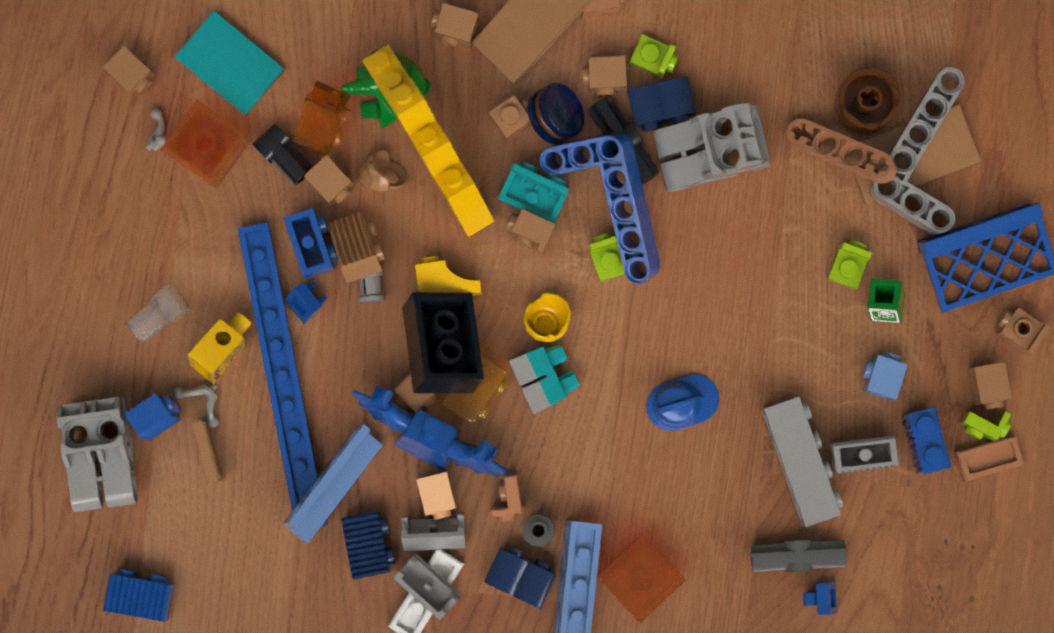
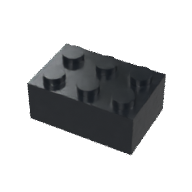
(442, 342)

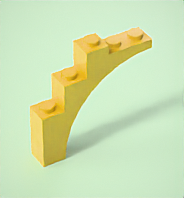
(429, 140)

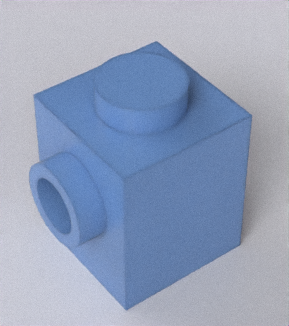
(884, 375)

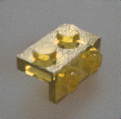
(474, 405)

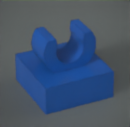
(304, 302)
(824, 598)

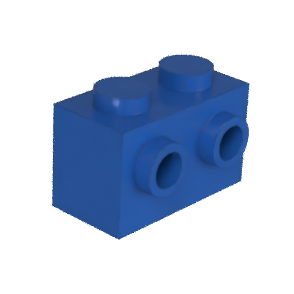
(309, 243)

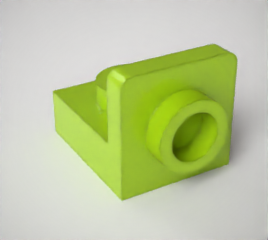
(654, 56)
(606, 257)
(849, 264)

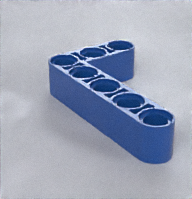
(616, 194)

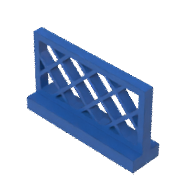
(979, 231)

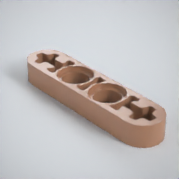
(839, 154)

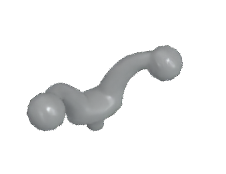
(157, 139)
(208, 392)

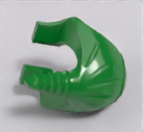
(380, 109)

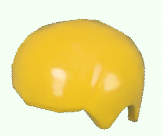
(547, 317)

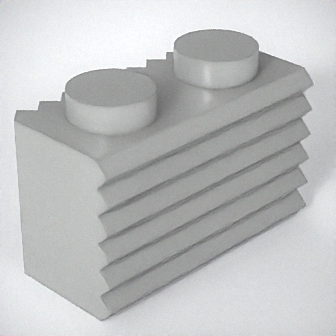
(863, 455)

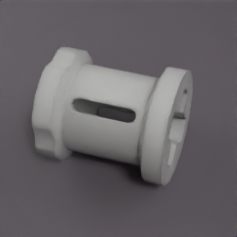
(371, 289)

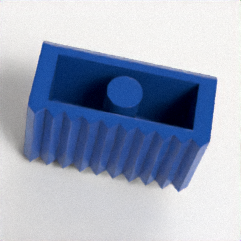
(153, 416)
(926, 441)
(139, 596)

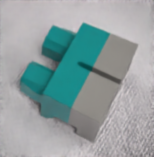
(540, 364)

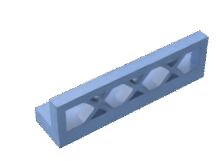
(332, 484)
(578, 577)

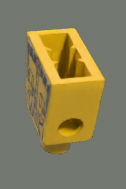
(212, 358)

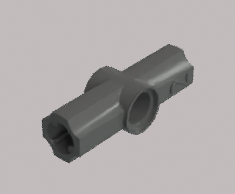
(798, 555)

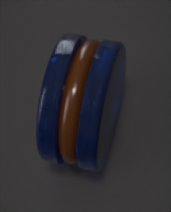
(555, 113)

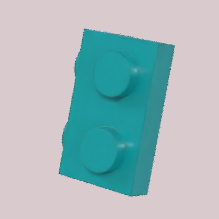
(534, 192)

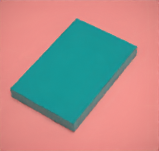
(229, 63)

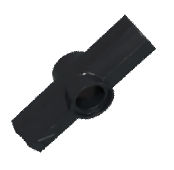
(610, 119)

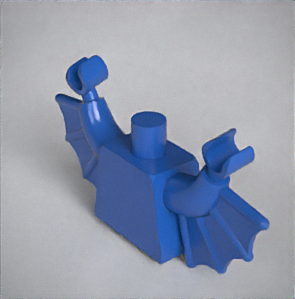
(428, 436)

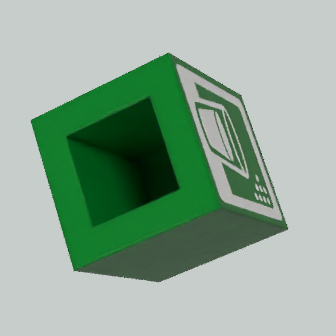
(886, 301)

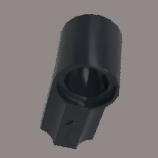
(279, 150)

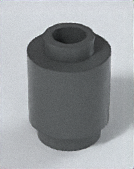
(538, 520)

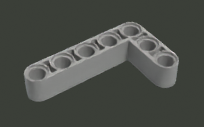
(913, 152)

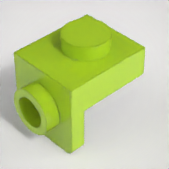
(979, 427)

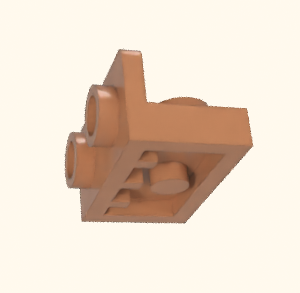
(510, 492)

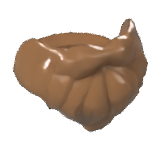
(374, 180)

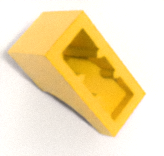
(436, 277)

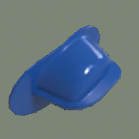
(682, 402)

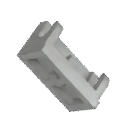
(433, 534)
(427, 586)

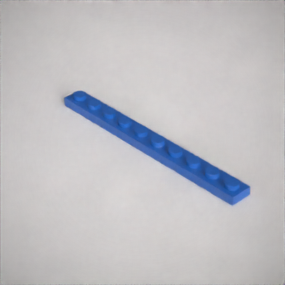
(279, 360)

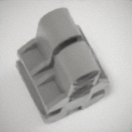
(712, 162)
(85, 458)

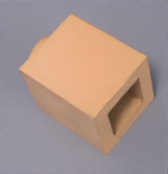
(437, 495)

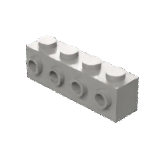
(801, 462)

